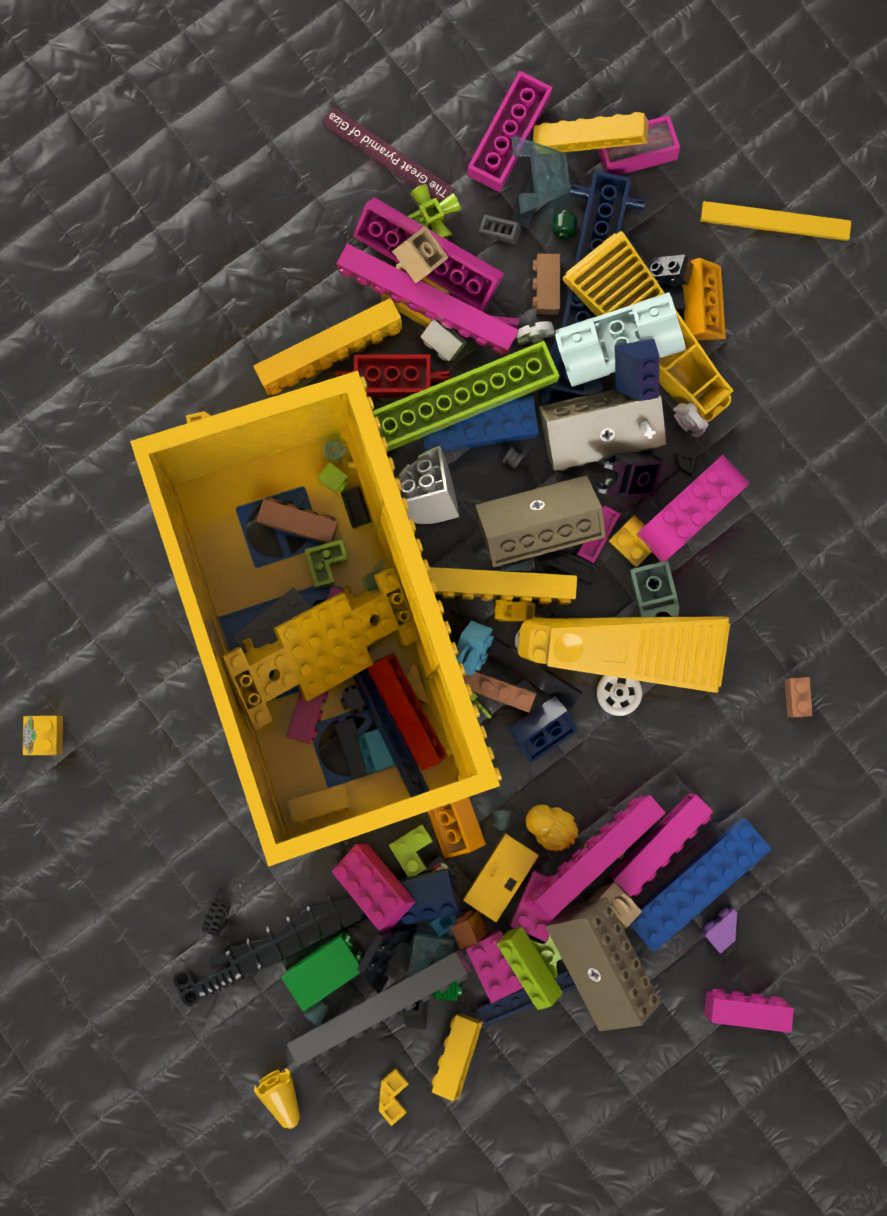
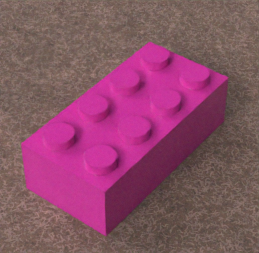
(373, 887)
(748, 1010)

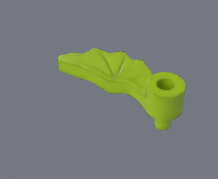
(473, 698)

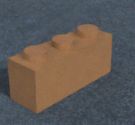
(547, 284)

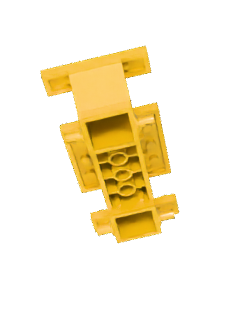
(319, 647)

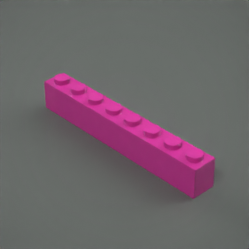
(308, 713)

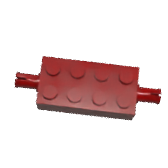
(396, 374)

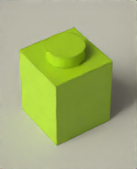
(333, 478)

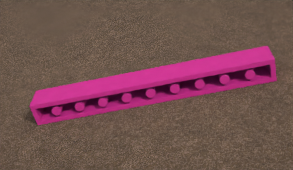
(427, 299)

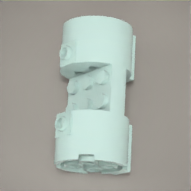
(589, 344)

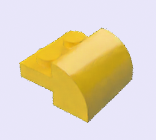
(629, 543)

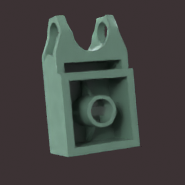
(655, 600)

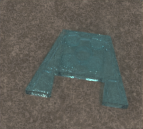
(548, 173)

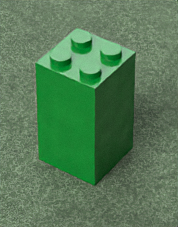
(323, 971)

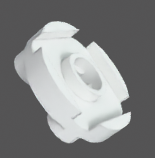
(536, 333)
(689, 419)

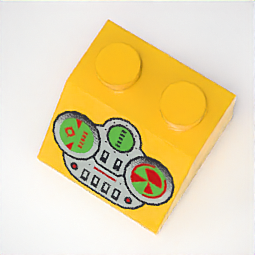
(42, 735)

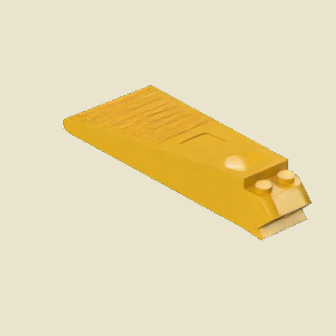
(617, 278)
(646, 649)

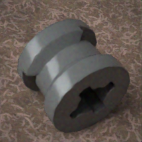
(513, 458)

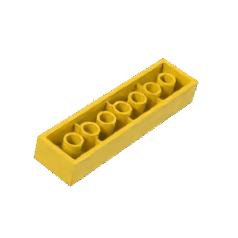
(329, 346)
(504, 585)

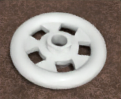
(616, 708)

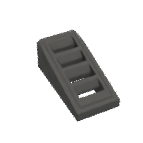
(502, 223)

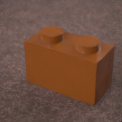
(469, 928)

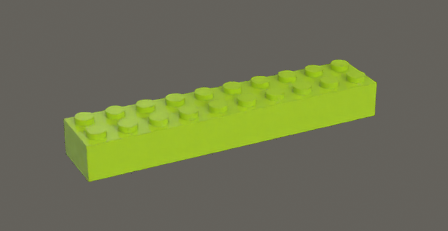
(466, 395)

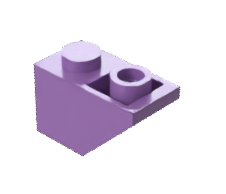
(723, 930)

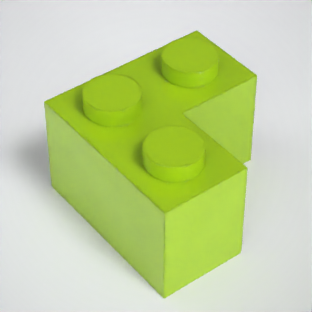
(320, 560)
(406, 850)

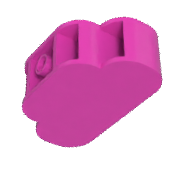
(692, 508)

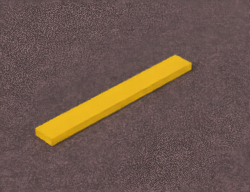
(775, 221)

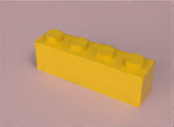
(456, 1057)

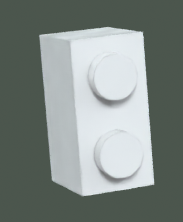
(443, 340)

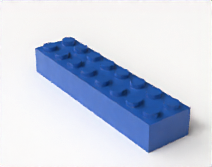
(699, 883)

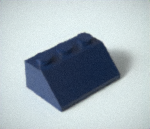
(637, 369)
(543, 729)
(434, 896)

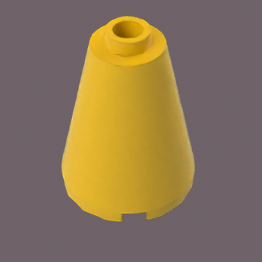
(279, 1097)

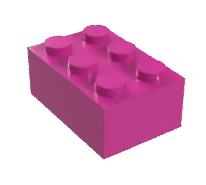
(525, 915)
(492, 967)

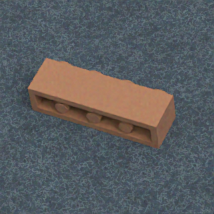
(297, 522)
(501, 690)

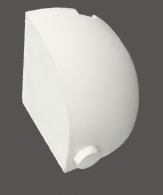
(429, 489)

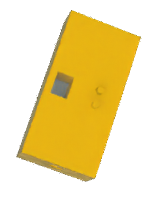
(500, 877)

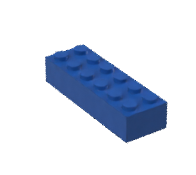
(501, 424)

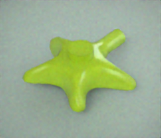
(549, 954)

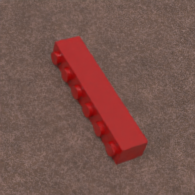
(407, 711)

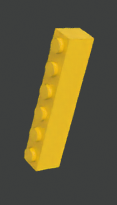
(593, 133)

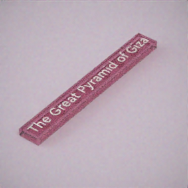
(386, 154)

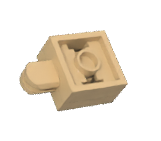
(622, 904)

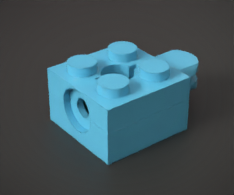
(473, 647)

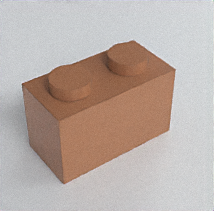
(798, 697)

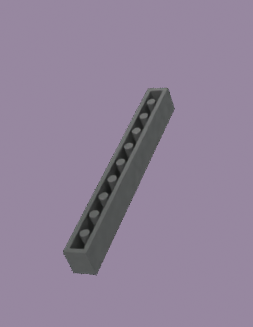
(379, 1007)

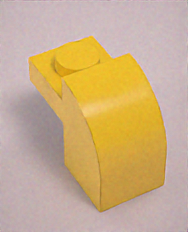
(513, 611)

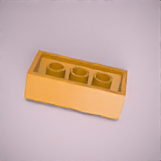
(705, 301)

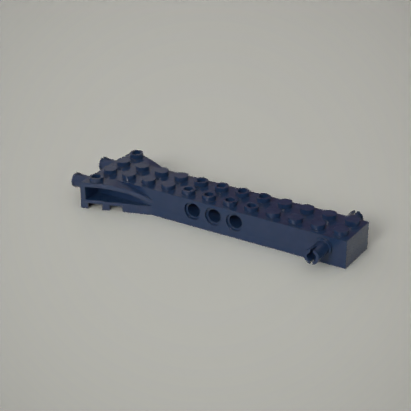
(603, 217)

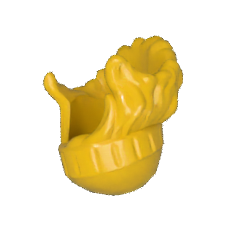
(552, 827)

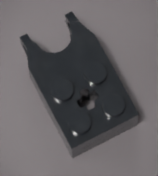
(630, 474)

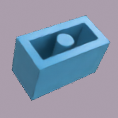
(374, 751)

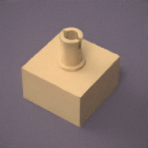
(419, 254)

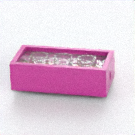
(661, 148)

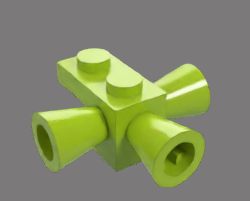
(431, 212)

